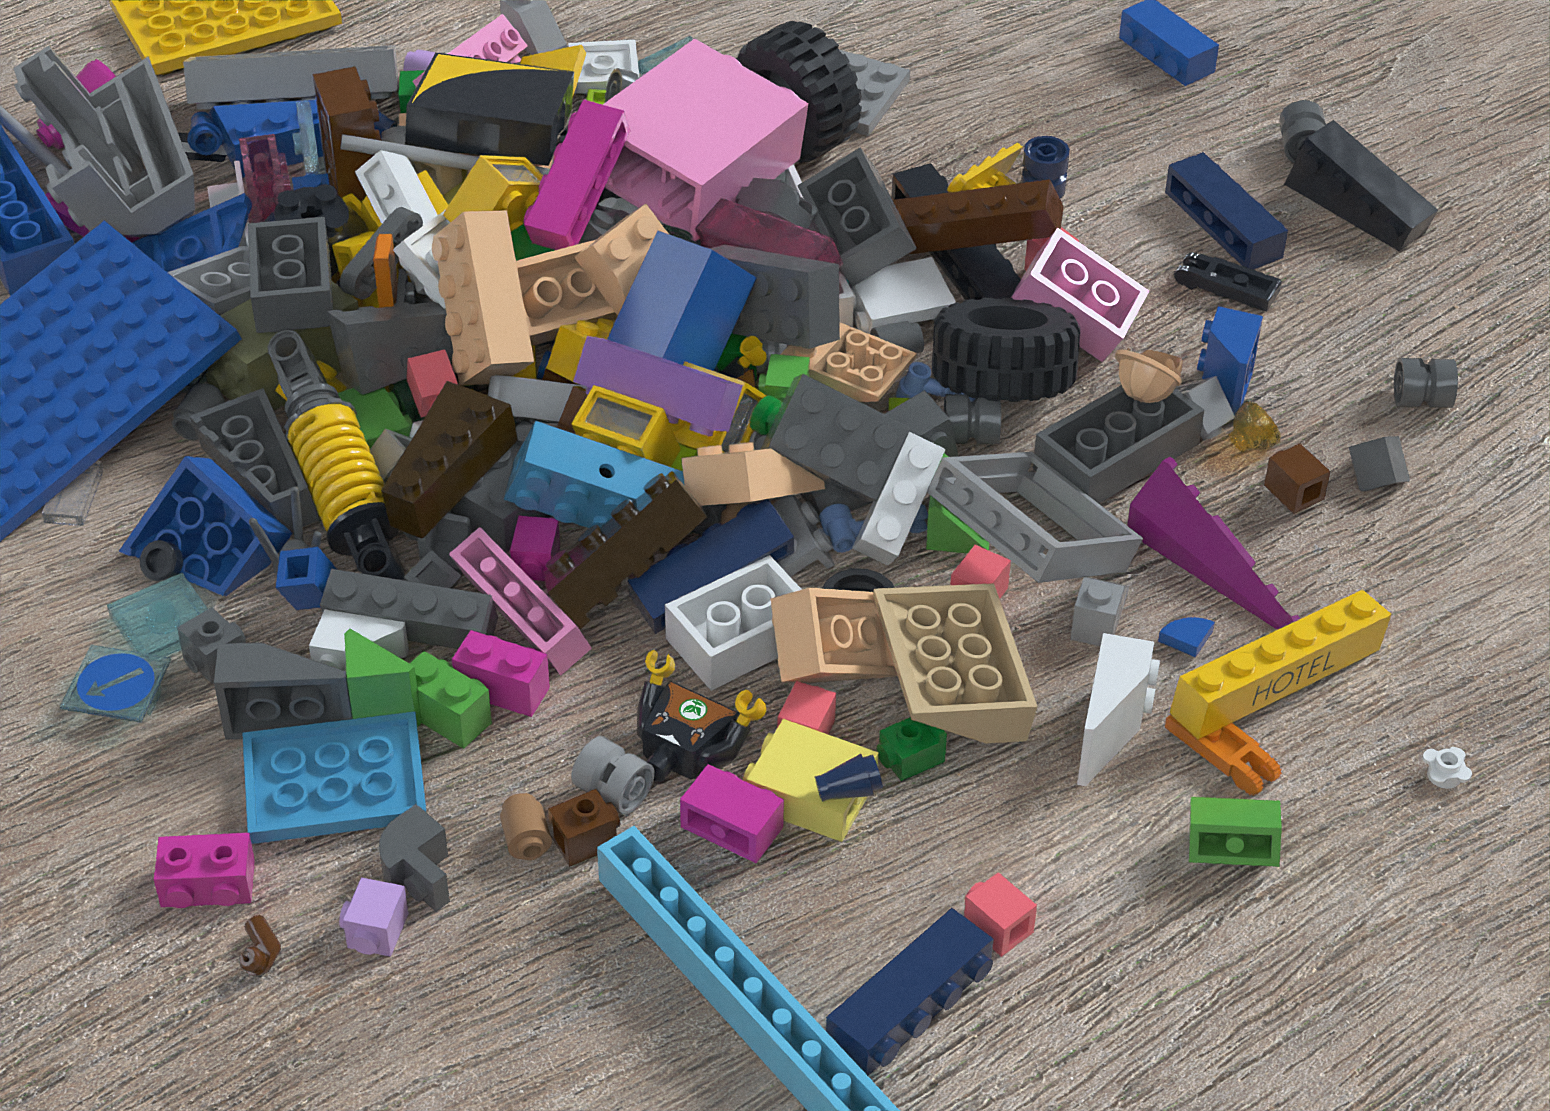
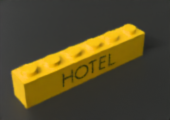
(1279, 664)

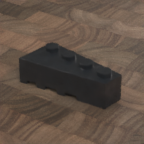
(1359, 187)

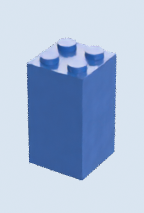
(682, 303)

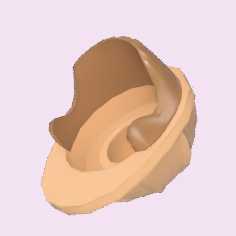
(1148, 375)

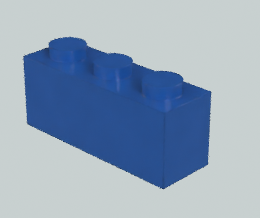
(1168, 41)

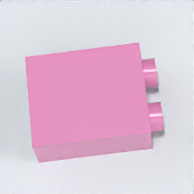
(702, 134)

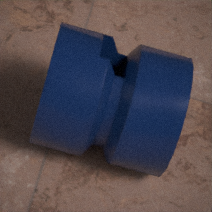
(1046, 159)

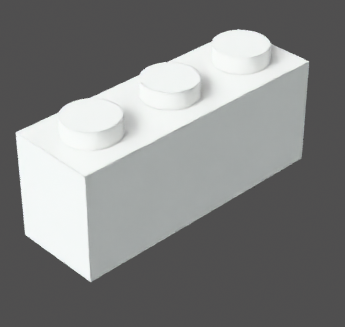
(899, 500)

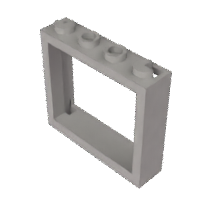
(971, 492)

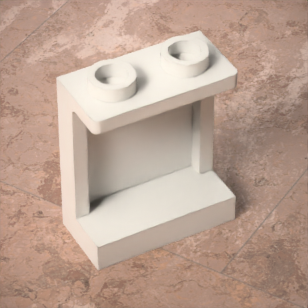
(900, 293)

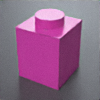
(535, 544)

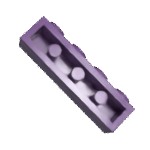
(678, 389)

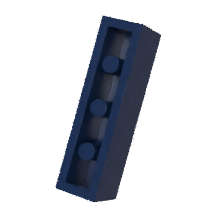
(1226, 211)
(719, 552)
(911, 991)

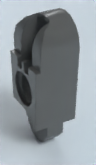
(777, 200)

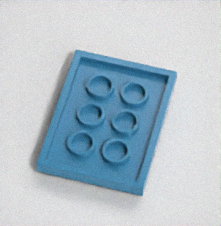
(331, 776)

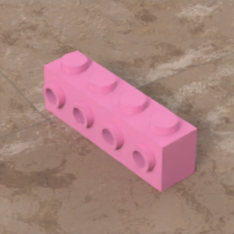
(493, 42)

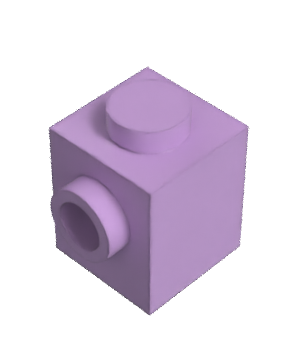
(374, 917)

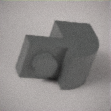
(410, 856)

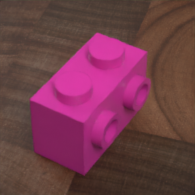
(511, 672)
(732, 813)
(204, 870)

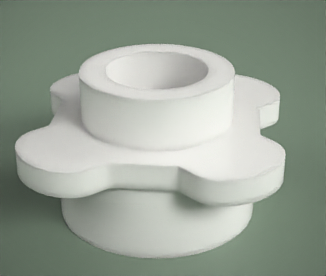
(1447, 767)

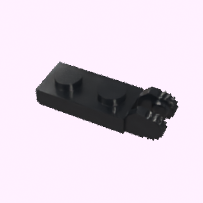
(1228, 280)

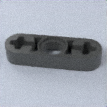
(359, 275)

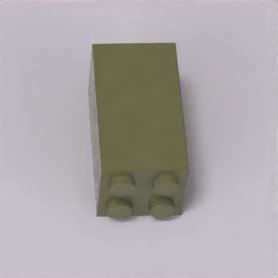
(248, 363)

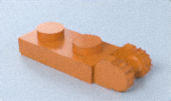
(1229, 752)

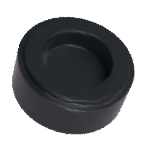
(161, 560)

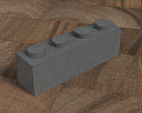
(430, 612)

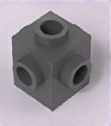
(201, 638)

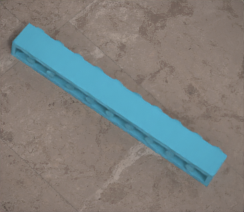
(734, 979)

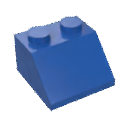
(1231, 352)

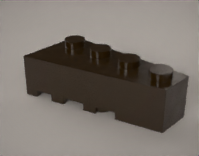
(447, 457)
(621, 547)

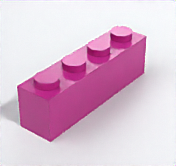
(577, 176)

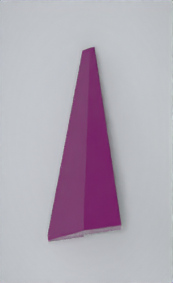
(1202, 544)

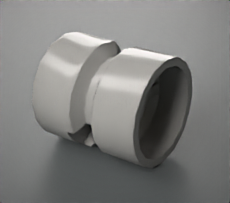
(615, 775)

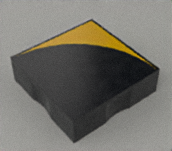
(489, 108)

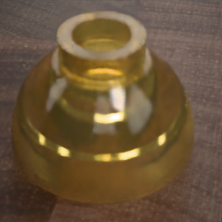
(1253, 428)

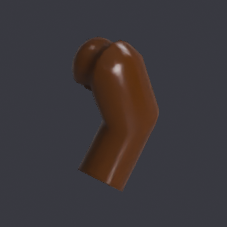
(265, 947)

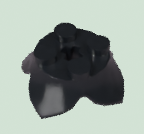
(320, 201)

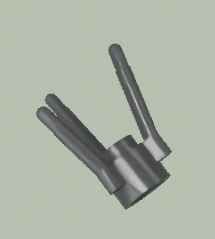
(296, 543)

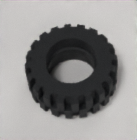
(816, 72)
(1005, 349)

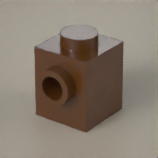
(1297, 478)
(582, 826)

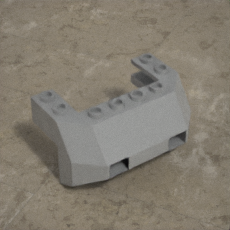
(104, 145)

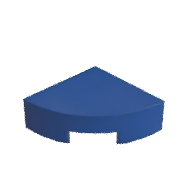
(1187, 634)

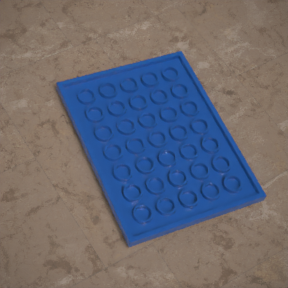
(88, 360)

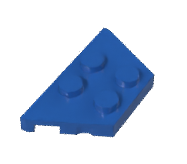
(199, 235)

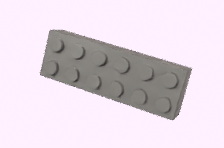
(284, 74)

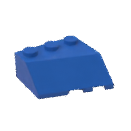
(259, 120)
(209, 523)

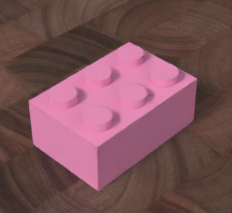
(1085, 286)

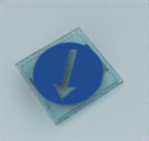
(116, 684)

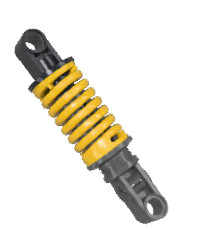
(334, 460)

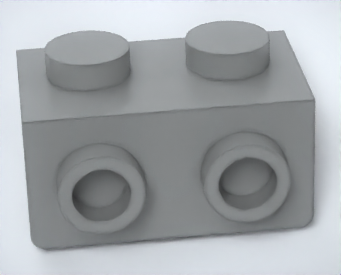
(809, 541)

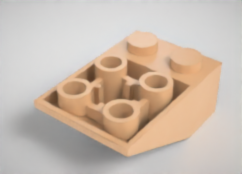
(856, 363)

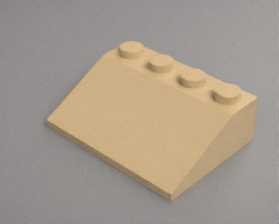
(958, 660)

